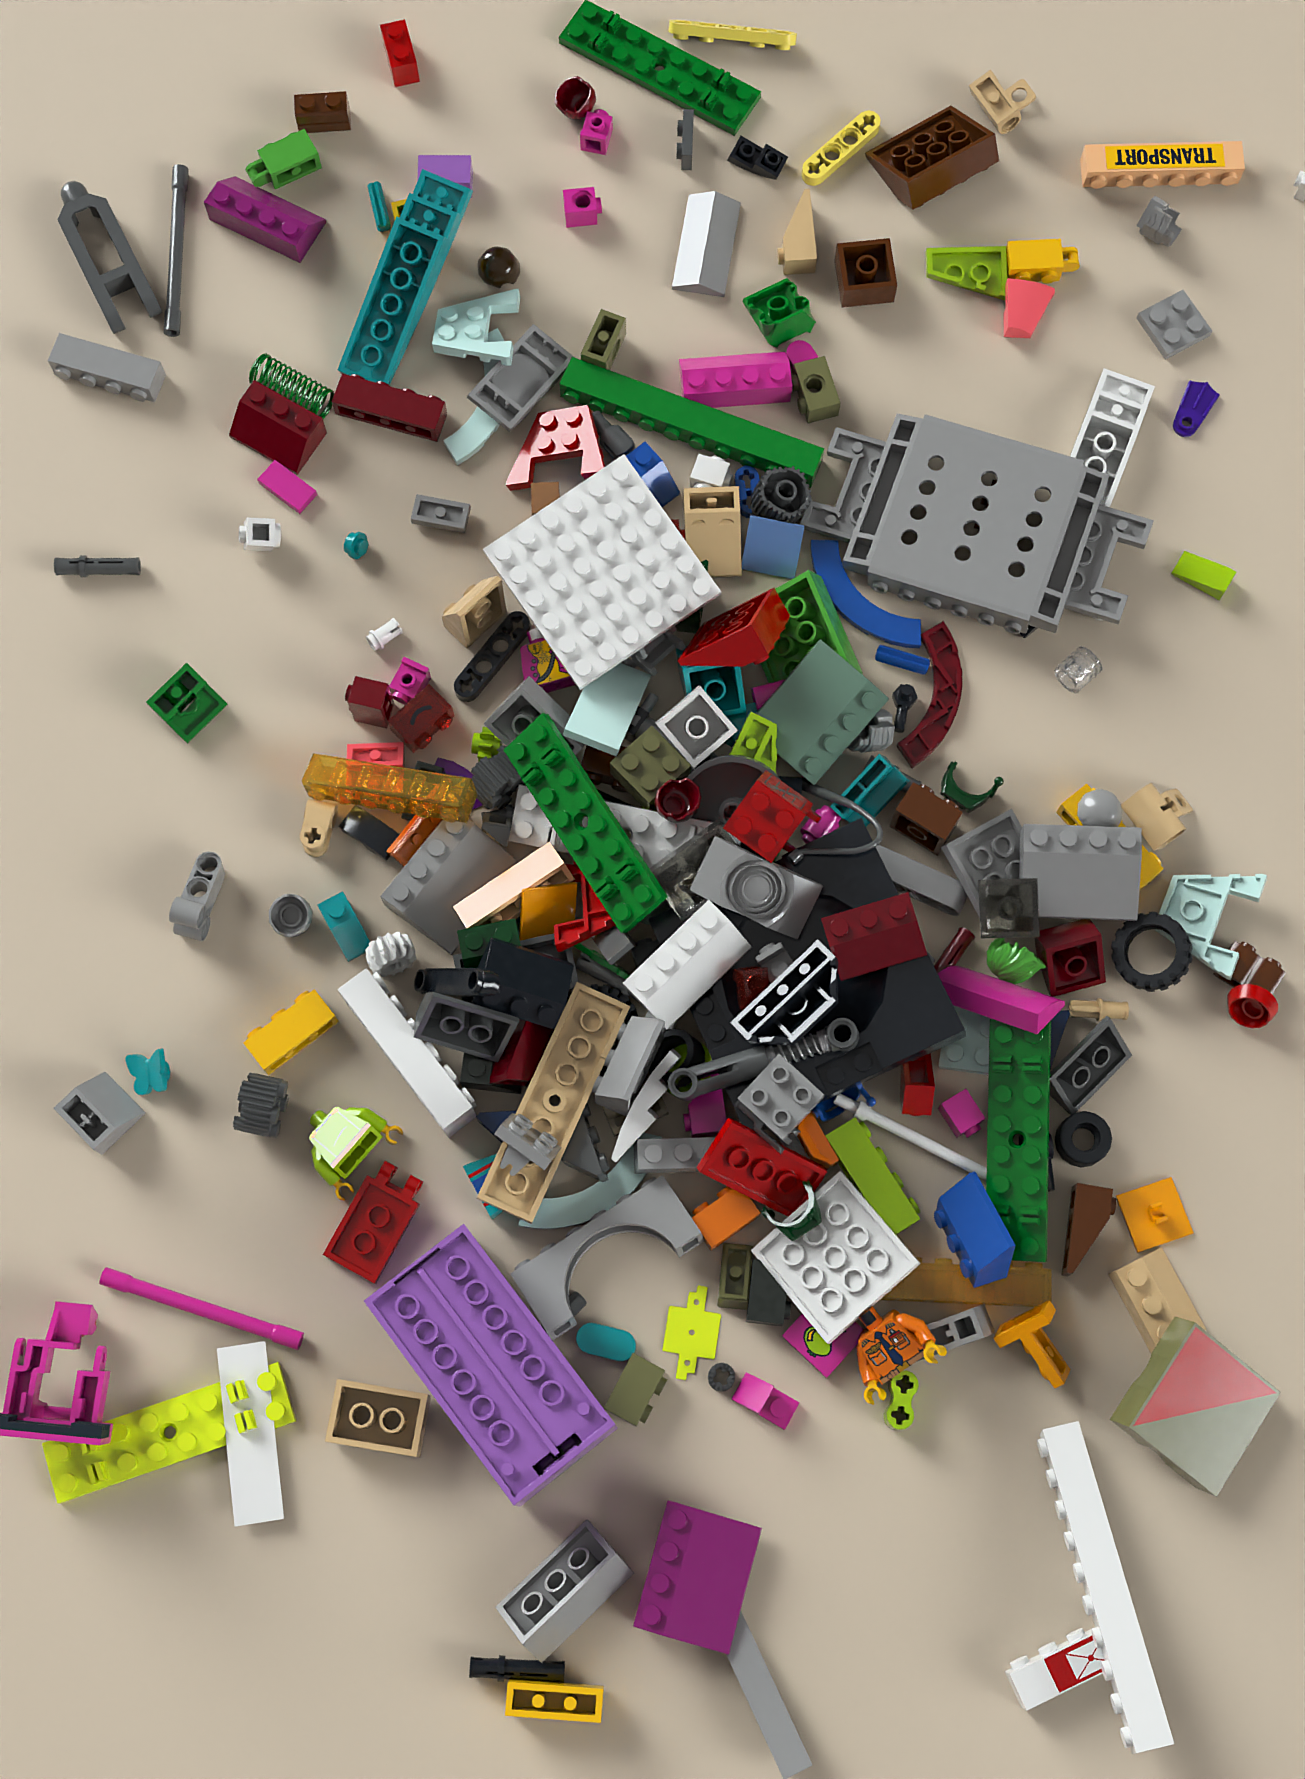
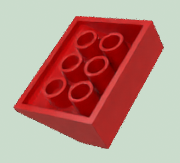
(739, 634)

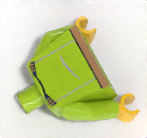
(344, 1141)

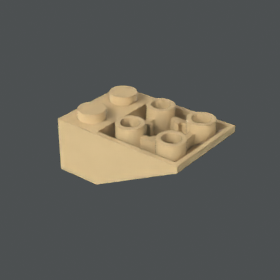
(714, 528)

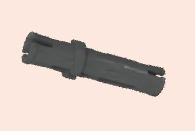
(97, 566)

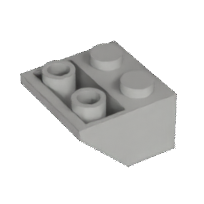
(99, 1111)

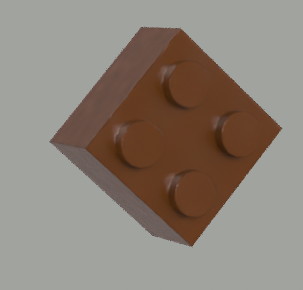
(865, 272)
(926, 818)

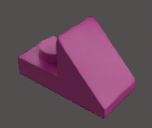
(765, 1400)

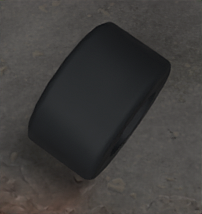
(1096, 1126)

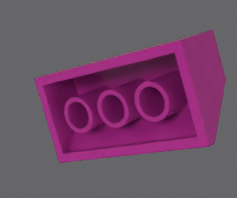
(263, 217)

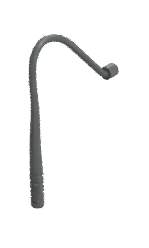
(823, 793)

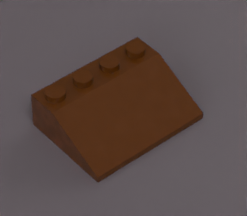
(934, 156)

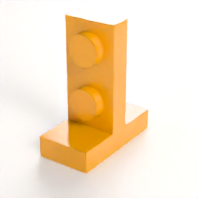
(1035, 1341)

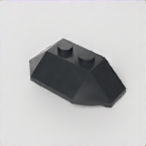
(793, 1000)

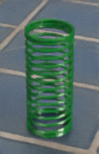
(266, 371)

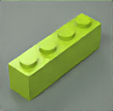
(869, 1174)

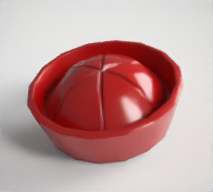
(1251, 1005)

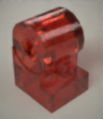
(750, 983)

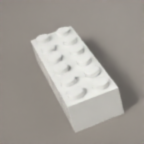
(410, 1056)

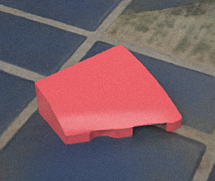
(1024, 306)

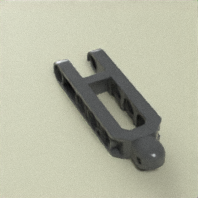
(117, 280)

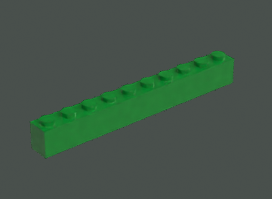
(687, 420)

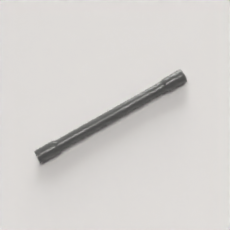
(172, 312)

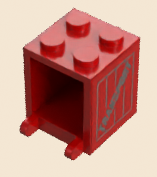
(769, 816)

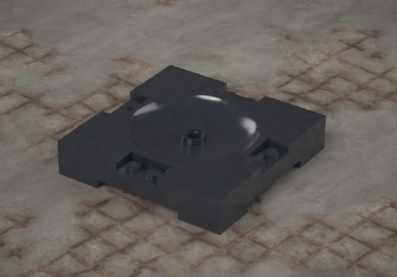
(896, 1009)

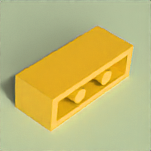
(290, 1031)
(554, 1700)

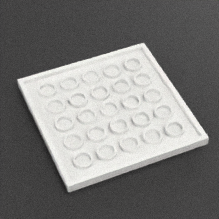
(602, 571)

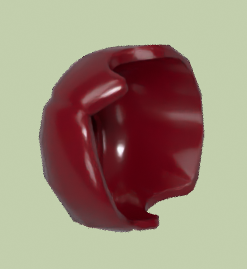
(575, 98)
(678, 800)

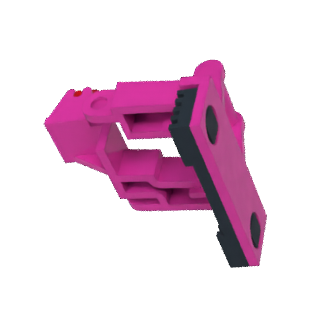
(23, 1411)

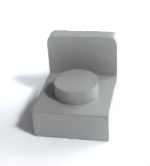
(775, 958)

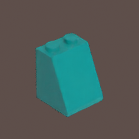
(720, 683)

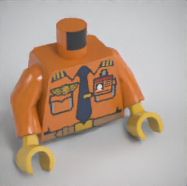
(891, 1346)

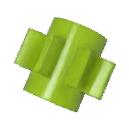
(485, 744)

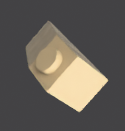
(798, 244)

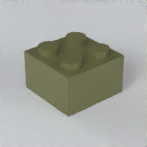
(647, 766)

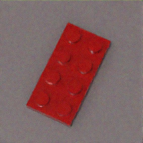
(757, 1170)

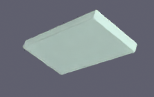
(607, 708)

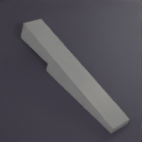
(766, 1703)

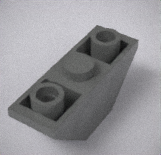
(583, 1152)

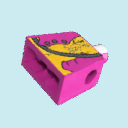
(543, 665)

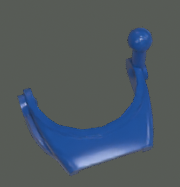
(853, 1093)

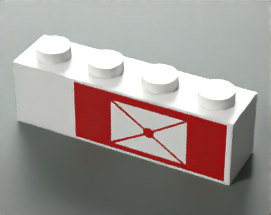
(1055, 1669)

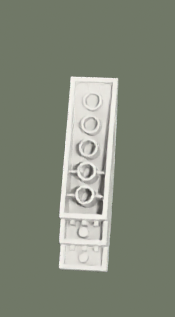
(1112, 426)

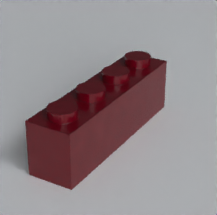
(389, 407)

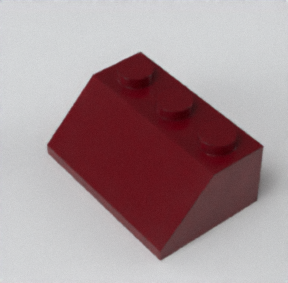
(277, 427)
(874, 936)

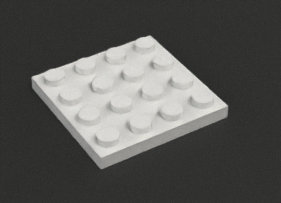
(840, 1263)

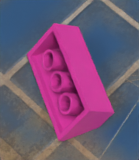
(737, 379)

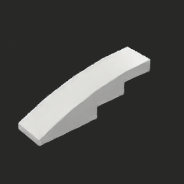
(640, 1114)

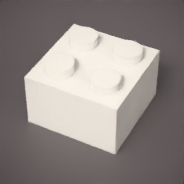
(696, 726)

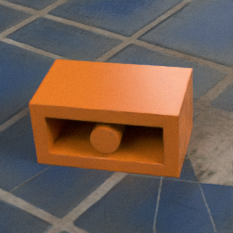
(724, 1216)

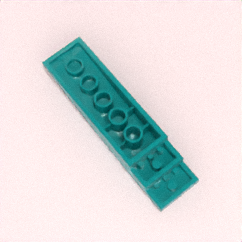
(405, 277)

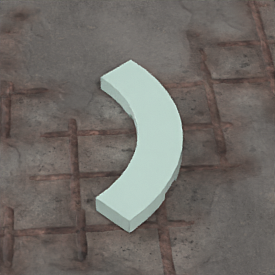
(479, 427)
(582, 1206)

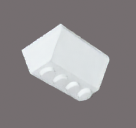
(687, 964)

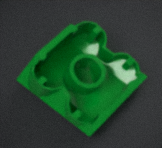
(780, 312)

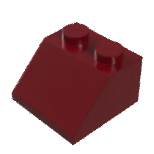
(1071, 956)

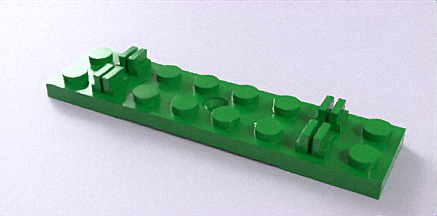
(637, 53)
(600, 849)
(1019, 1106)

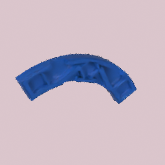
(854, 606)

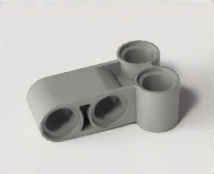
(192, 913)

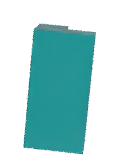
(872, 789)

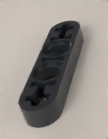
(488, 654)

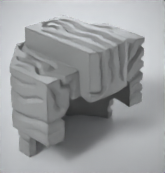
(1159, 222)
(876, 735)

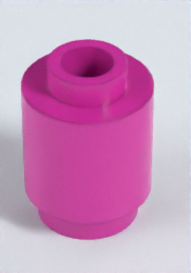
(827, 824)

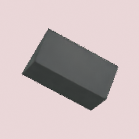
(1088, 1066)

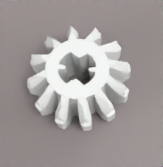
(390, 954)

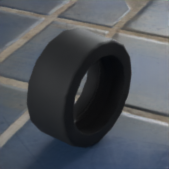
(694, 1056)

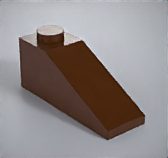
(1087, 1216)

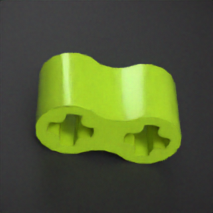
(901, 1400)

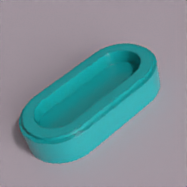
(606, 1342)

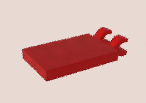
(374, 1224)

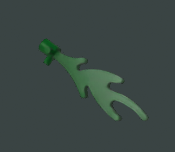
(599, 958)

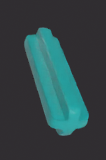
(379, 206)

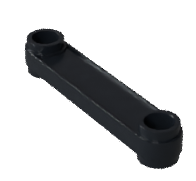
(457, 982)

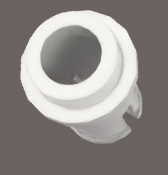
(383, 634)

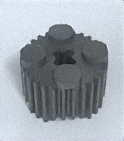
(781, 495)
(495, 780)
(260, 1105)

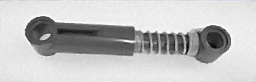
(751, 1062)

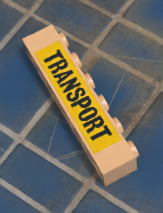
(1162, 164)

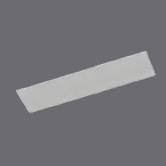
(254, 1452)

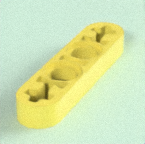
(838, 146)

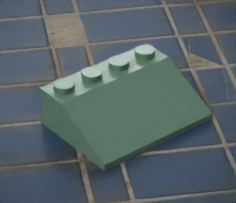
(820, 711)

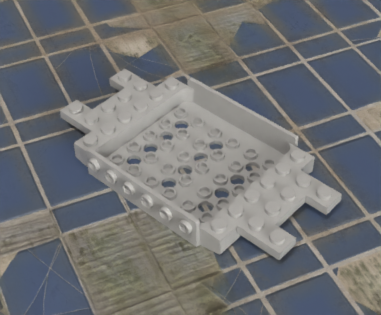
(1069, 544)

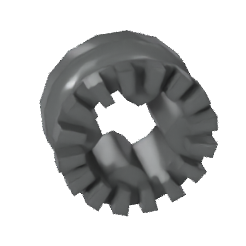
(724, 1368)

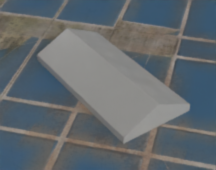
(706, 244)

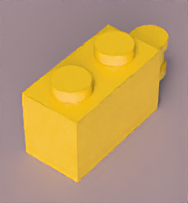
(1040, 260)

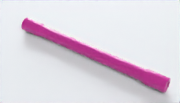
(276, 1333)

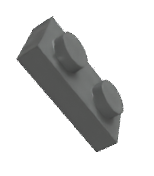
(685, 130)

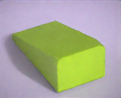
(1204, 574)

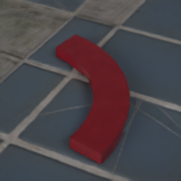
(945, 696)

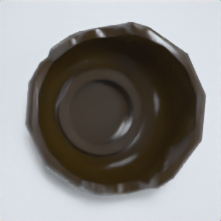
(498, 267)

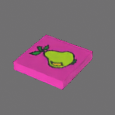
(815, 1350)

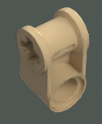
(318, 822)

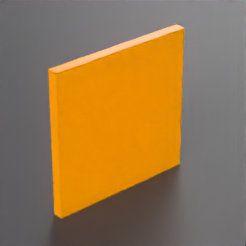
(546, 907)
(1154, 1214)

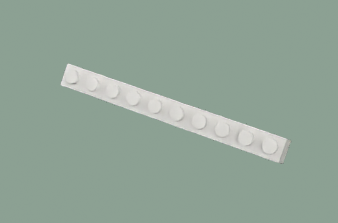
(1105, 1588)

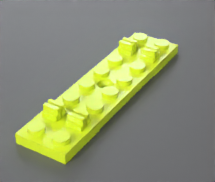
(140, 1439)

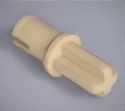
(1099, 1009)

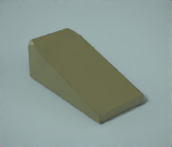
(735, 1276)

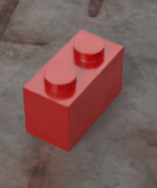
(400, 53)

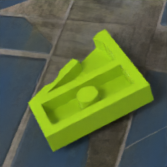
(757, 740)

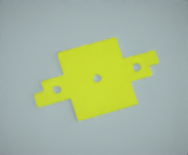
(689, 1346)

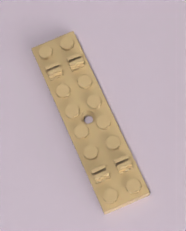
(565, 1070)

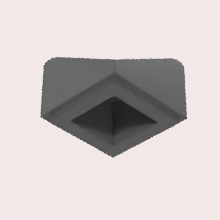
(498, 827)

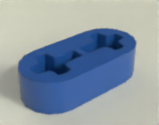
(743, 491)

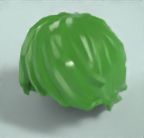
(1011, 962)

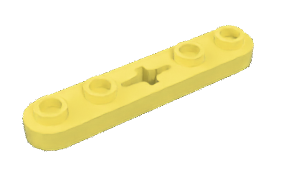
(756, 36)

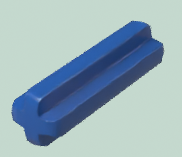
(902, 659)

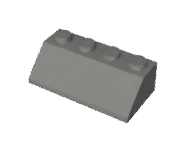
(564, 1591)

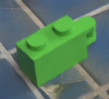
(284, 161)

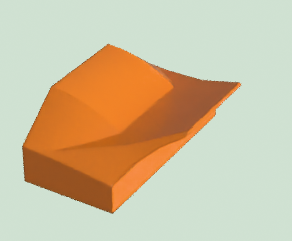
(816, 1143)

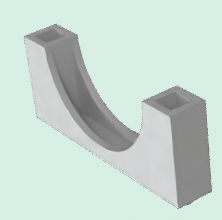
(649, 1211)

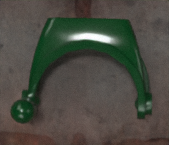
(963, 799)
(802, 1225)

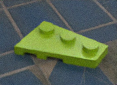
(970, 268)

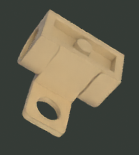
(999, 103)
(1157, 814)

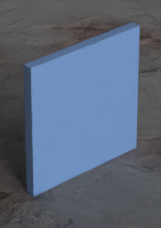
(772, 547)

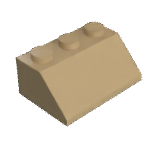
(1153, 1295)

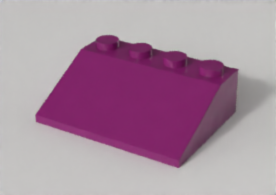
(697, 1577)

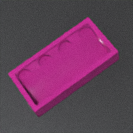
(999, 999)

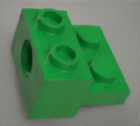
(177, 694)

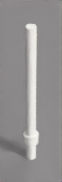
(864, 1112)

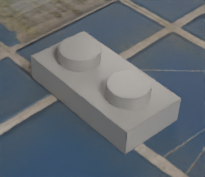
(440, 513)

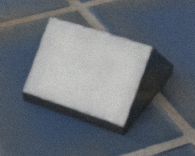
(1009, 907)

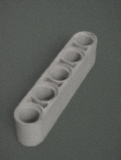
(924, 882)

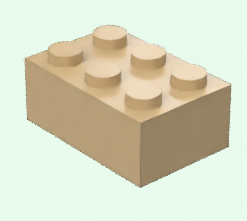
(378, 1418)

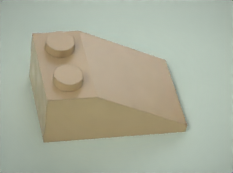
(475, 611)

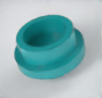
(356, 545)

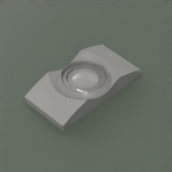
(514, 390)
(756, 887)

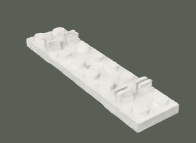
(650, 832)

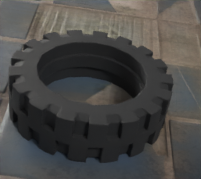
(1160, 980)

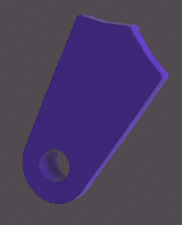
(1194, 407)

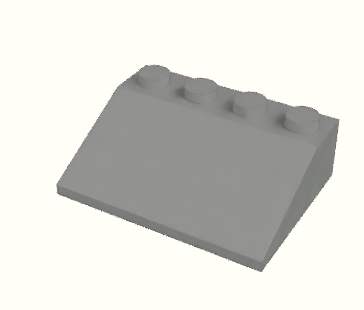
(1083, 870)
(441, 874)

